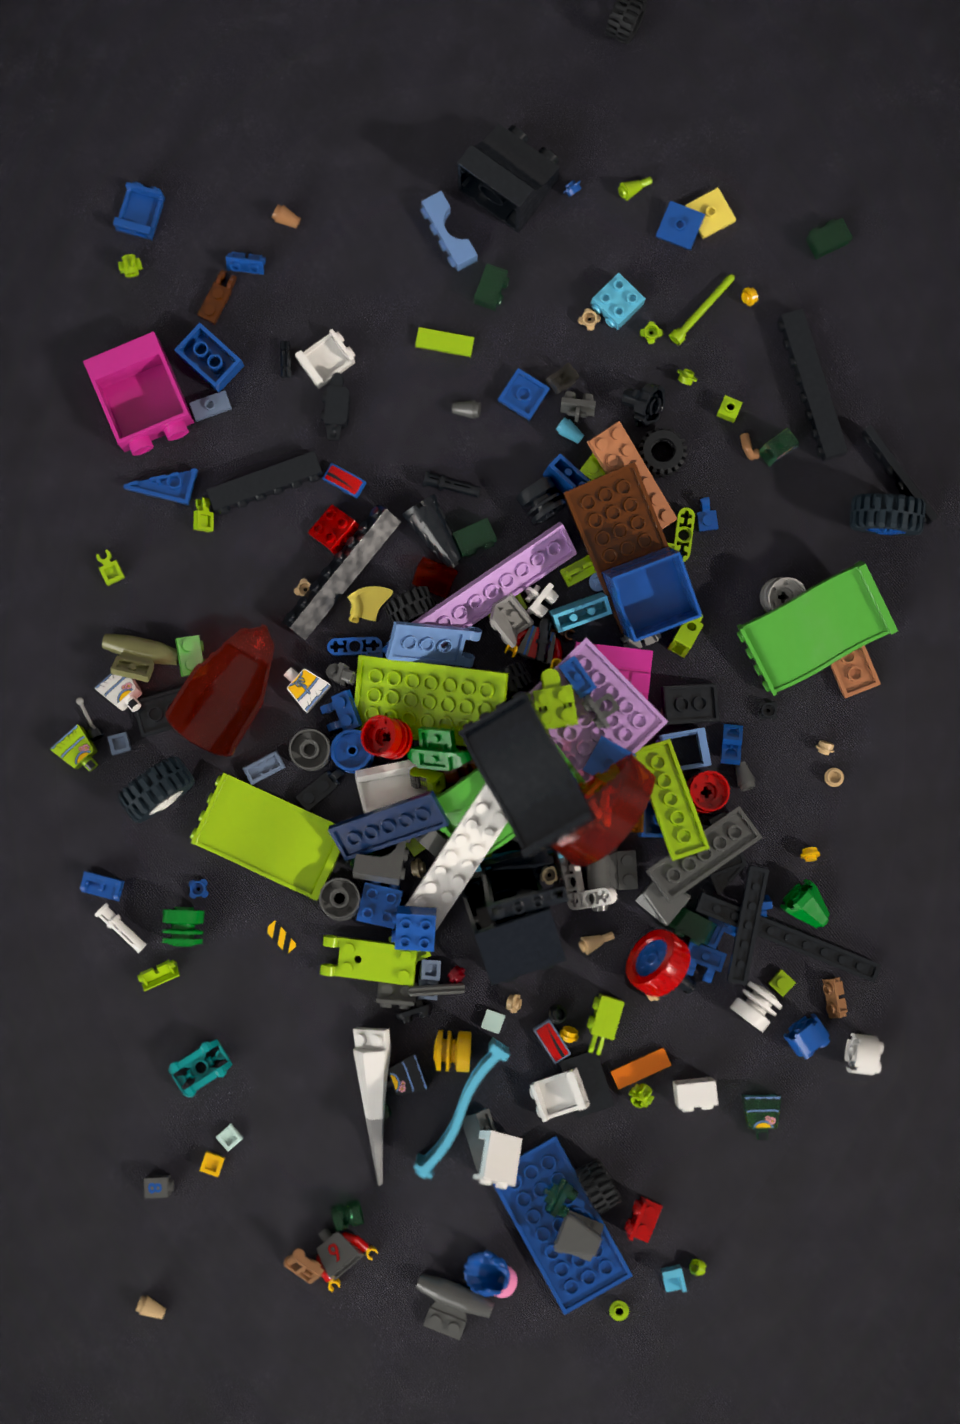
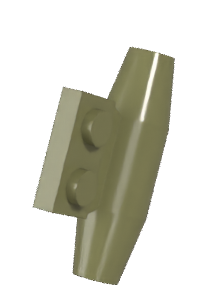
(137, 655)

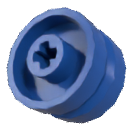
(341, 755)

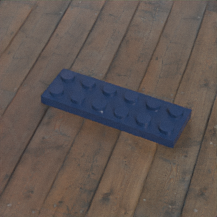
(389, 825)

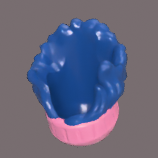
(489, 1275)

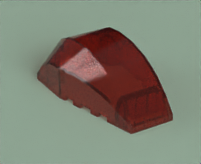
(618, 802)

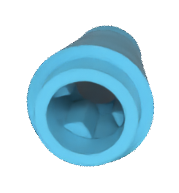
(569, 430)

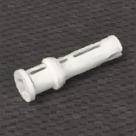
(113, 922)

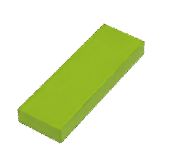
(444, 342)

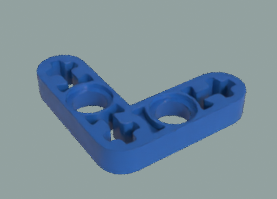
(370, 652)

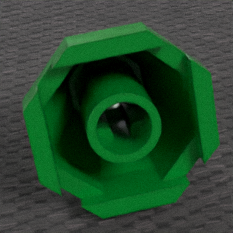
(806, 904)

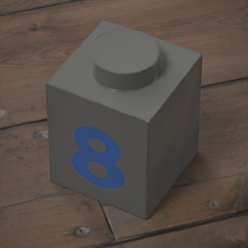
(158, 1186)

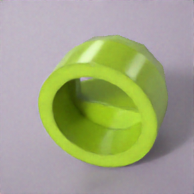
(697, 1267)

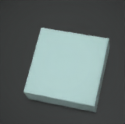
(493, 1021)
(229, 1137)

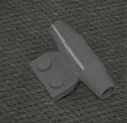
(614, 871)
(451, 1305)

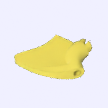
(367, 602)

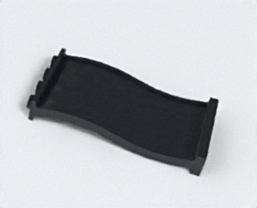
(527, 774)

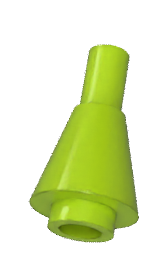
(630, 188)

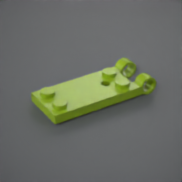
(378, 961)

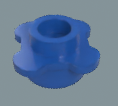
(572, 188)
(193, 888)

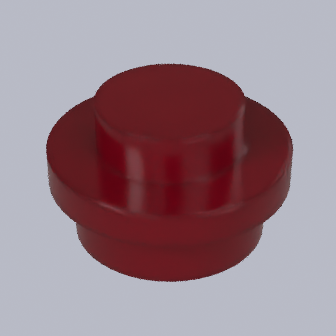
(456, 974)

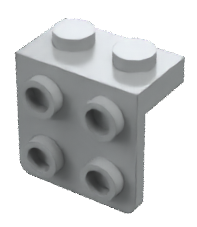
(509, 619)

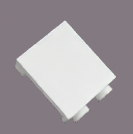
(326, 358)
(559, 1094)
(499, 1159)

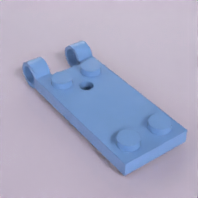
(423, 643)

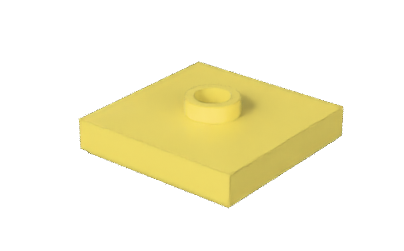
(716, 211)

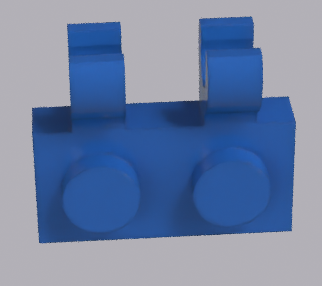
(346, 712)
(705, 957)

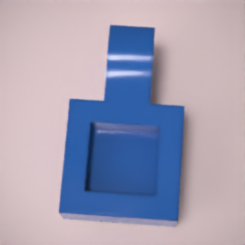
(706, 519)

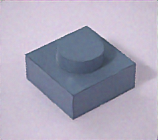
(119, 743)

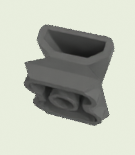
(656, 904)
(579, 1236)

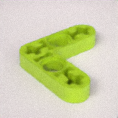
(680, 520)

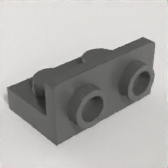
(395, 994)

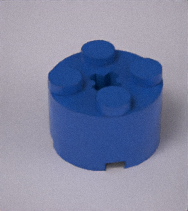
(807, 1036)

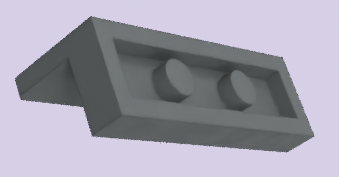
(472, 1126)

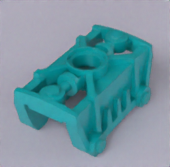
(201, 1078)

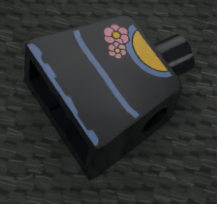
(406, 1076)

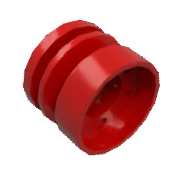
(386, 737)
(716, 788)

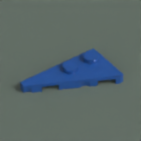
(172, 487)

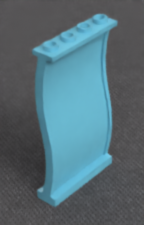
(425, 1163)

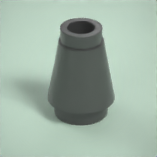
(467, 408)
(744, 777)

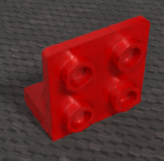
(333, 529)
(643, 1219)

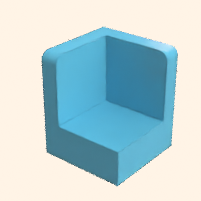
(673, 1278)

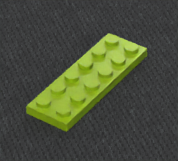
(673, 801)

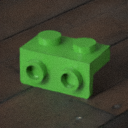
(189, 653)

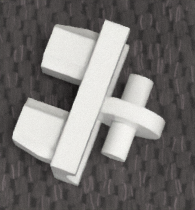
(547, 594)

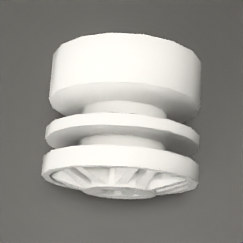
(756, 1006)

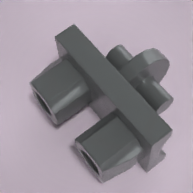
(578, 407)
(341, 674)

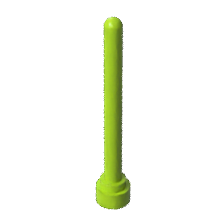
(678, 336)

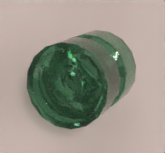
(347, 1215)

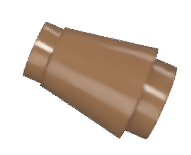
(285, 216)

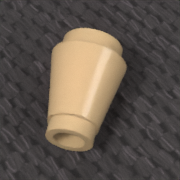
(149, 1307)

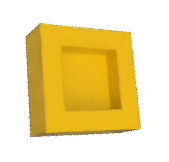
(212, 1164)

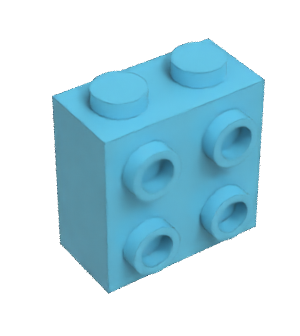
(617, 301)

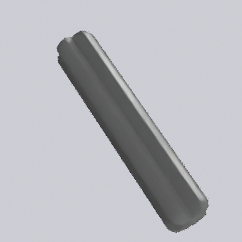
(437, 989)

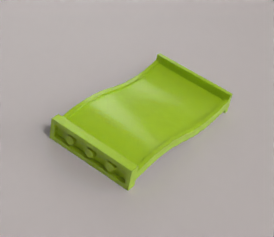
(267, 836)

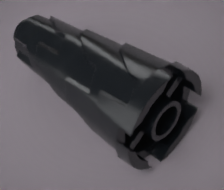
(429, 522)

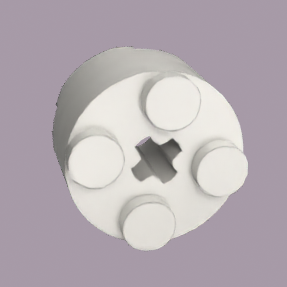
(863, 1054)

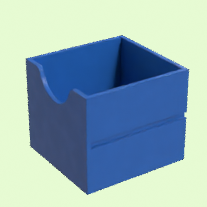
(652, 594)

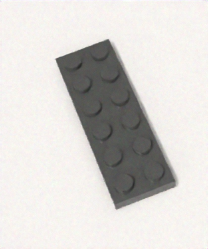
(726, 840)

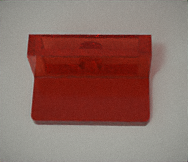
(434, 576)

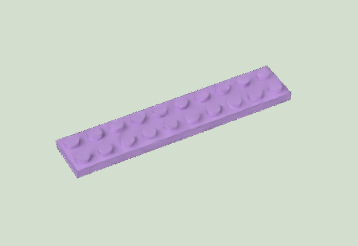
(510, 575)

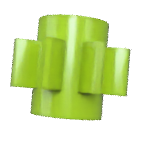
(130, 265)
(641, 1095)

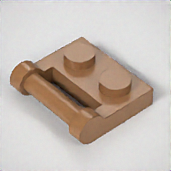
(307, 1270)

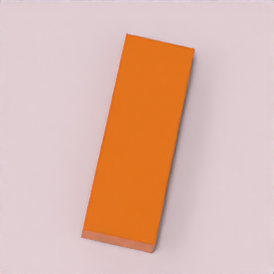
(640, 1068)

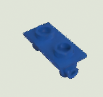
(253, 264)

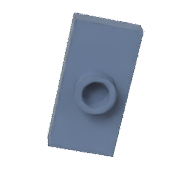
(210, 405)
(264, 767)

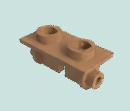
(835, 1007)

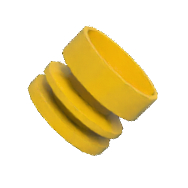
(453, 1051)

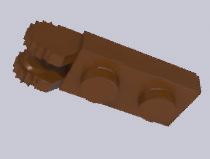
(216, 298)

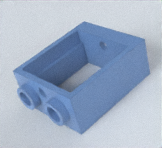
(702, 746)

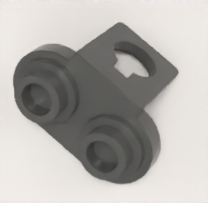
(600, 717)

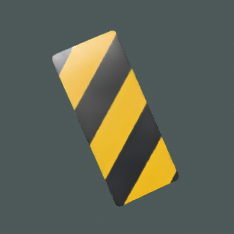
(279, 935)

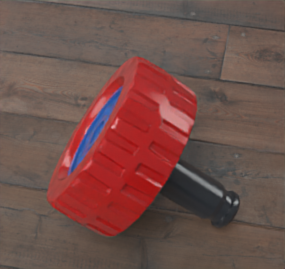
(660, 964)

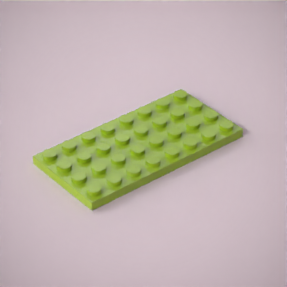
(426, 693)

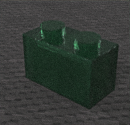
(828, 238)
(491, 287)
(475, 537)
(693, 926)

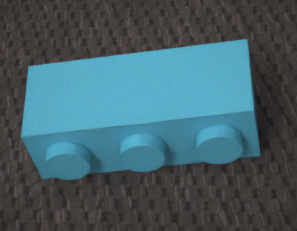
(580, 612)

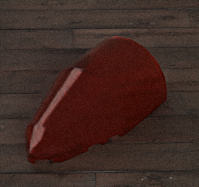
(225, 692)

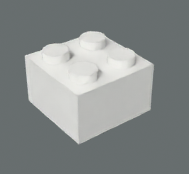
(695, 1093)

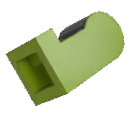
(427, 780)

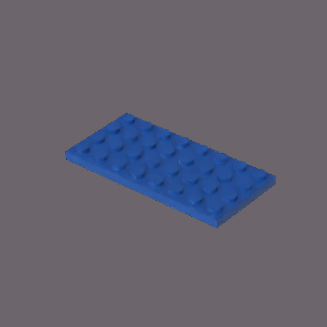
(568, 1276)

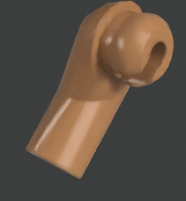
(747, 447)

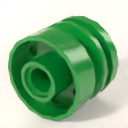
(183, 926)

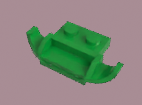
(437, 750)

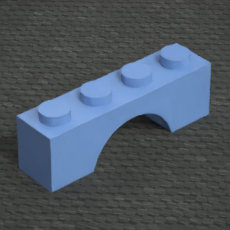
(459, 250)

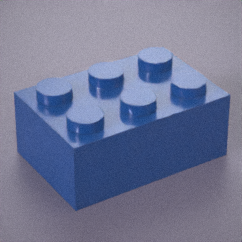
(209, 357)

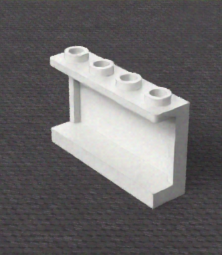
(385, 785)

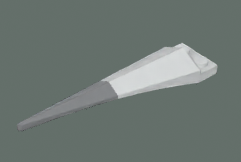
(372, 1065)

